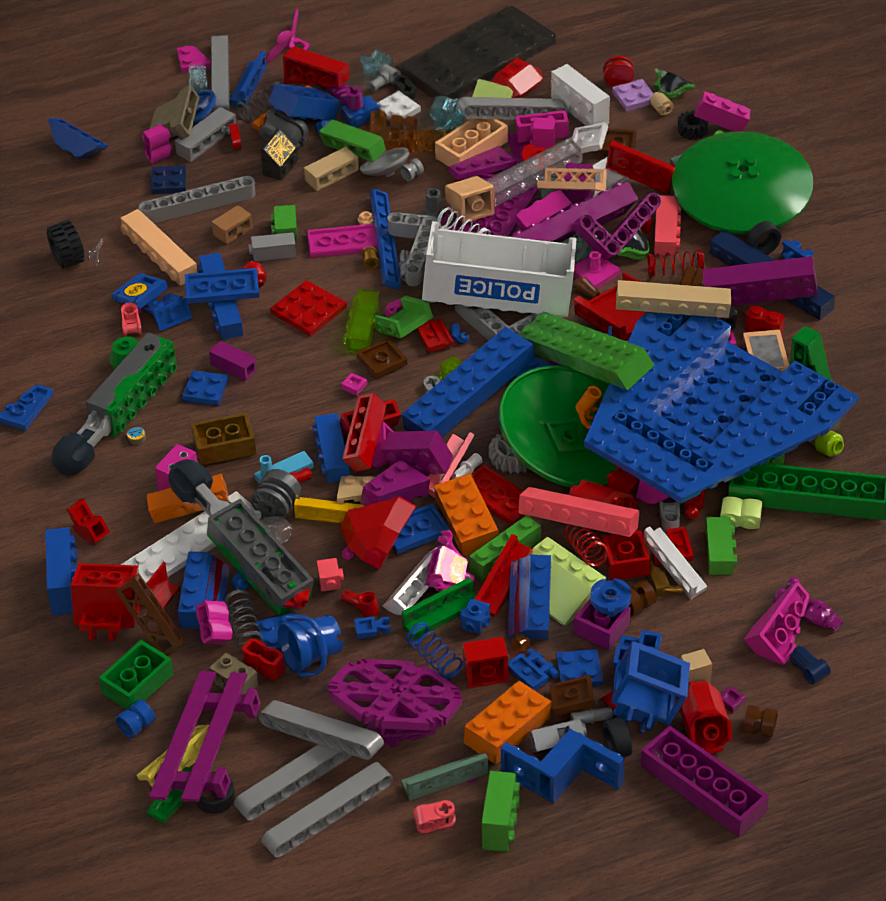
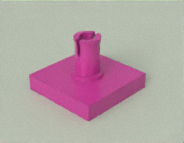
(596, 270)

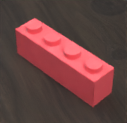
(666, 226)

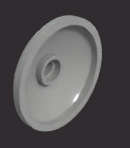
(386, 163)

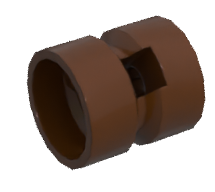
(397, 122)
(641, 597)
(768, 721)

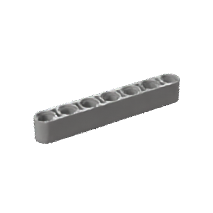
(220, 71)
(506, 107)
(199, 199)
(321, 729)
(288, 780)
(326, 809)

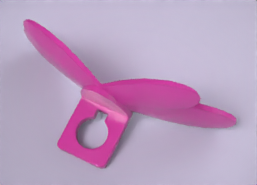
(286, 39)

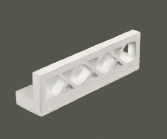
(674, 562)

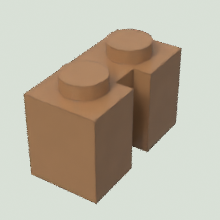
(232, 223)

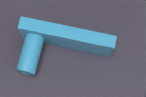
(292, 464)

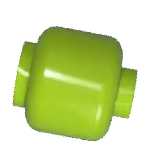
(829, 444)

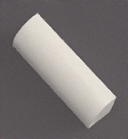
(411, 588)

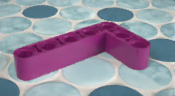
(623, 230)

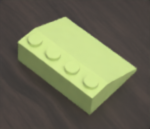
(569, 581)

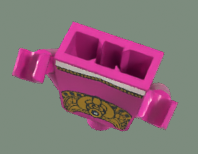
(446, 565)

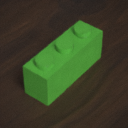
(720, 545)

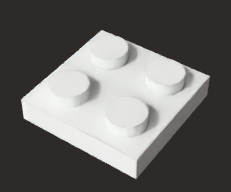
(399, 105)
(590, 137)

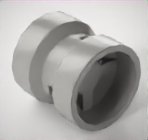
(412, 169)

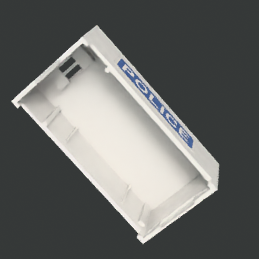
(498, 272)

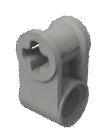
(669, 515)

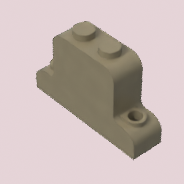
(178, 113)

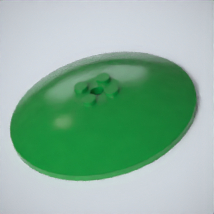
(725, 199)
(537, 415)

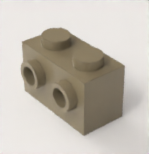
(228, 664)

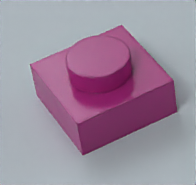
(354, 384)

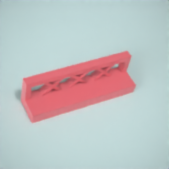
(457, 447)

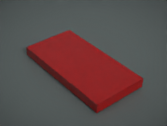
(640, 167)
(498, 494)

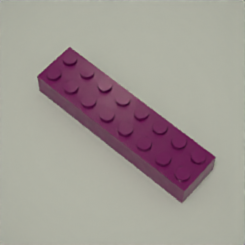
(602, 208)

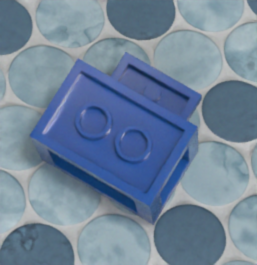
(648, 685)

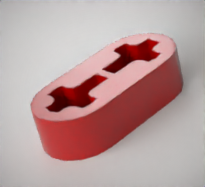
(235, 136)

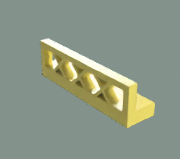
(188, 759)

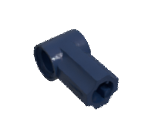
(813, 669)

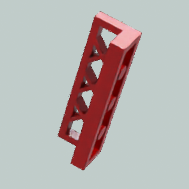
(497, 584)

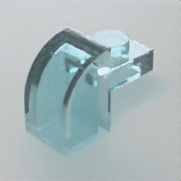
(375, 62)
(197, 77)

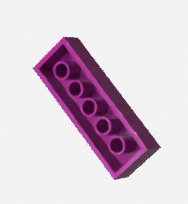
(765, 280)
(704, 781)

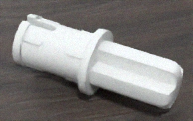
(468, 466)

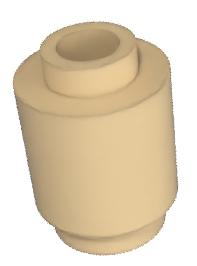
(661, 103)

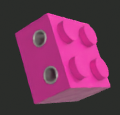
(163, 468)

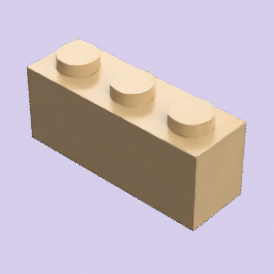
(331, 168)

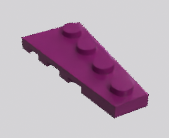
(483, 163)

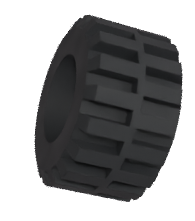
(65, 244)

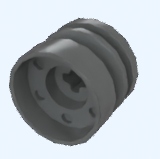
(276, 493)

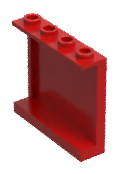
(603, 313)

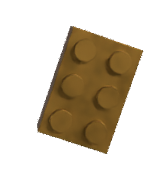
(223, 438)

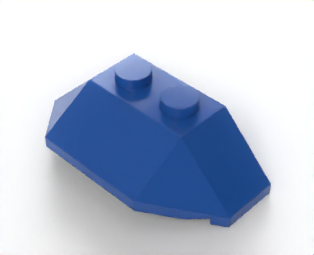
(74, 140)

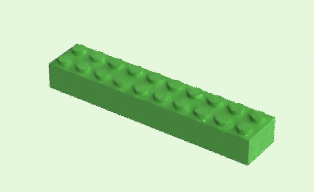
(587, 350)

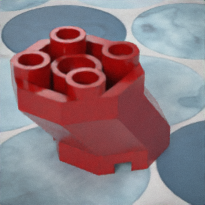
(603, 494)
(705, 717)

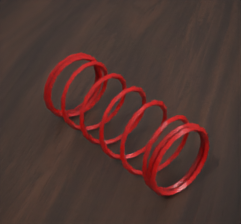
(652, 263)
(598, 542)

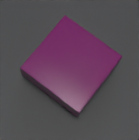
(732, 699)

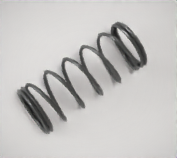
(246, 107)
(247, 634)

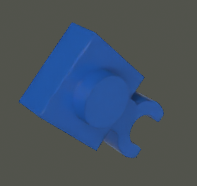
(368, 627)

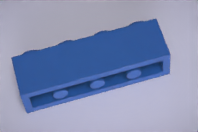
(331, 447)

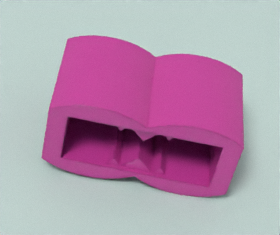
(157, 144)
(214, 622)

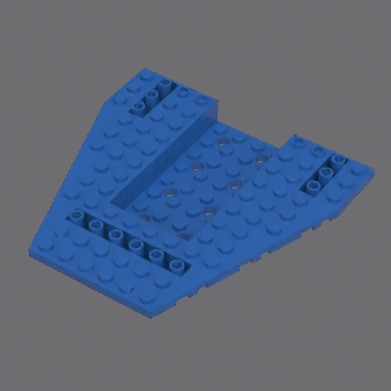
(685, 445)

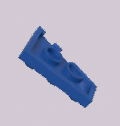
(27, 408)

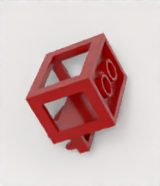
(97, 603)

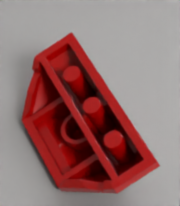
(519, 77)

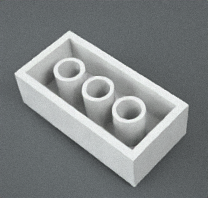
(580, 96)

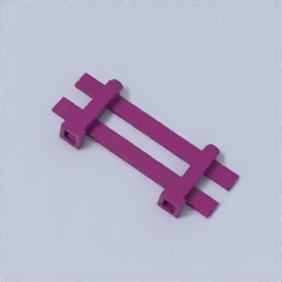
(224, 705)

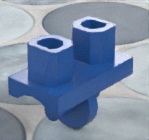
(793, 250)

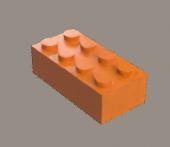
(465, 513)
(507, 721)

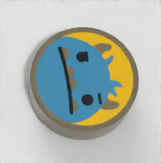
(136, 435)

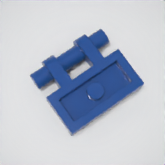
(527, 672)

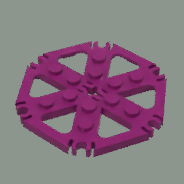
(395, 694)

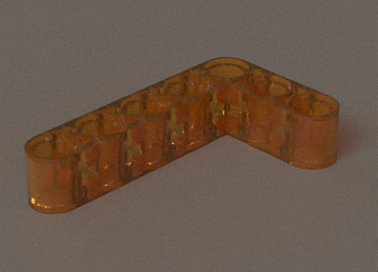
(414, 140)

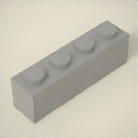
(205, 134)

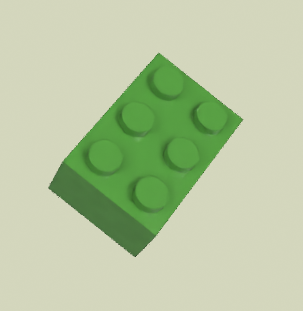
(500, 811)

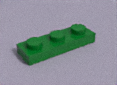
(164, 809)

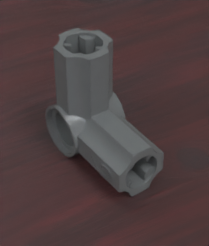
(433, 204)

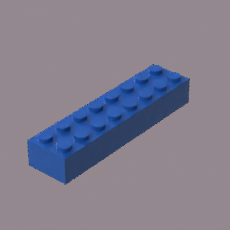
(470, 384)

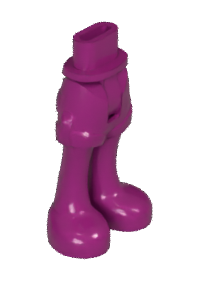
(816, 611)

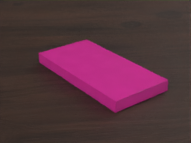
(340, 240)

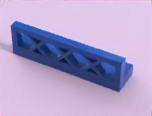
(249, 80)

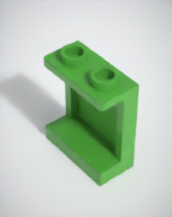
(414, 314)

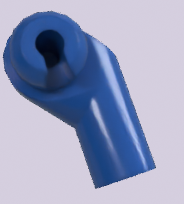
(459, 337)
(238, 582)

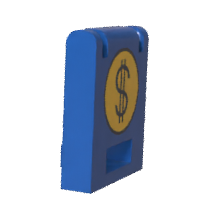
(140, 290)

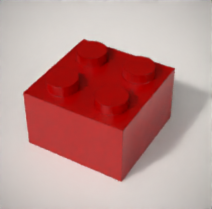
(626, 556)
(485, 662)

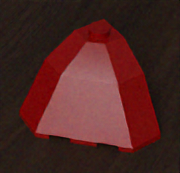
(375, 528)

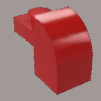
(86, 525)

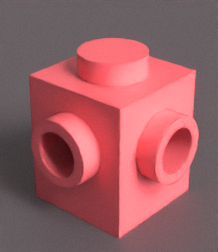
(329, 574)

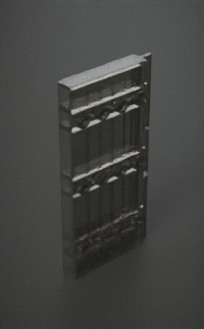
(477, 53)

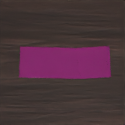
(515, 147)

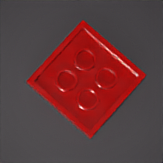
(308, 308)

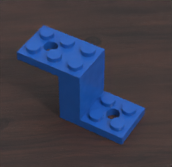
(563, 765)

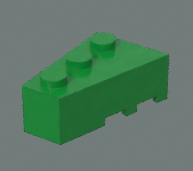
(809, 351)

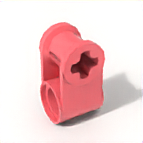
(130, 319)
(433, 817)

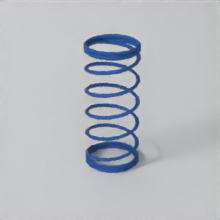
(452, 674)

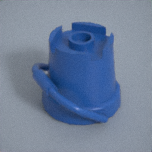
(308, 642)

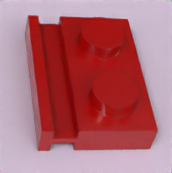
(434, 335)

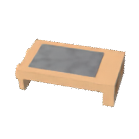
(767, 347)

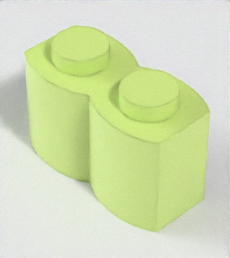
(743, 512)

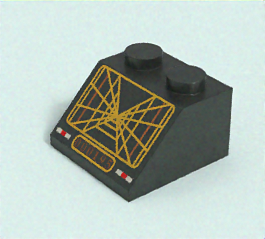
(278, 155)

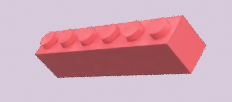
(579, 511)

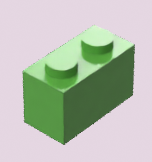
(284, 220)

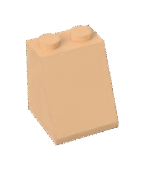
(471, 198)

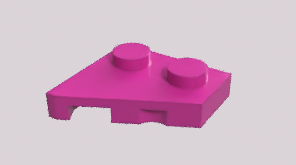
(191, 56)

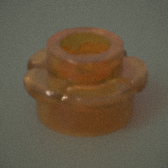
(520, 643)

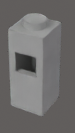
(272, 247)
(549, 736)

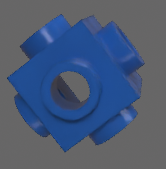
(475, 616)

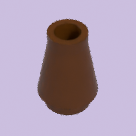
(585, 287)

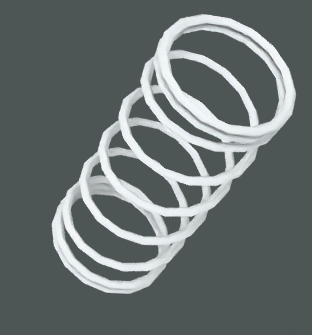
(450, 219)

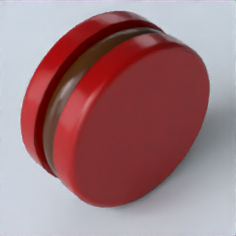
(618, 71)

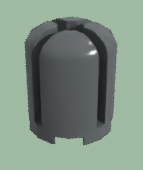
(292, 127)

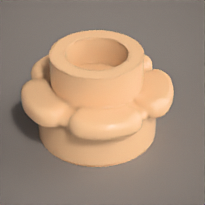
(365, 218)

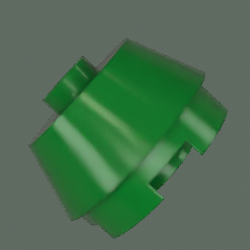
(121, 349)

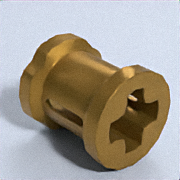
(370, 260)

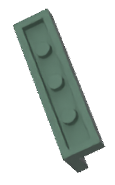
(445, 776)

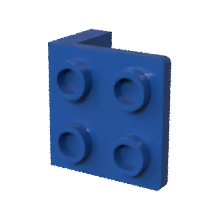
(169, 311)

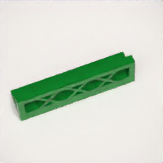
(439, 612)

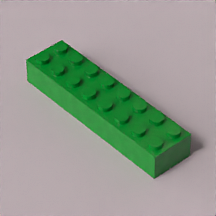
(813, 490)

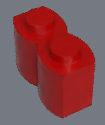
(762, 320)
(263, 659)

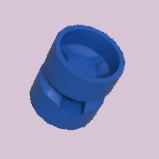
(135, 718)

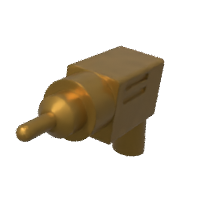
(660, 582)

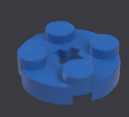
(613, 605)

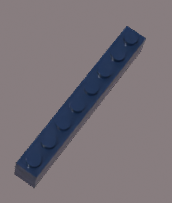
(737, 252)

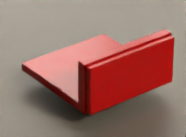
(161, 588)

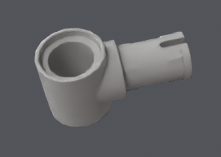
(385, 75)

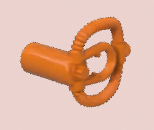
(586, 404)

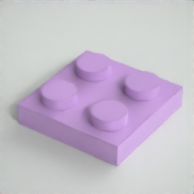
(633, 94)

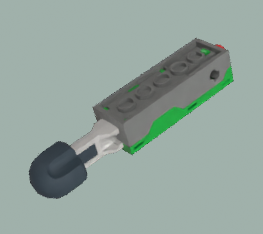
(117, 401)
(245, 541)

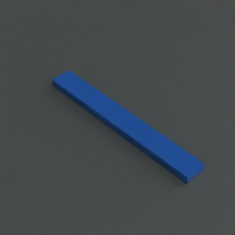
(385, 242)

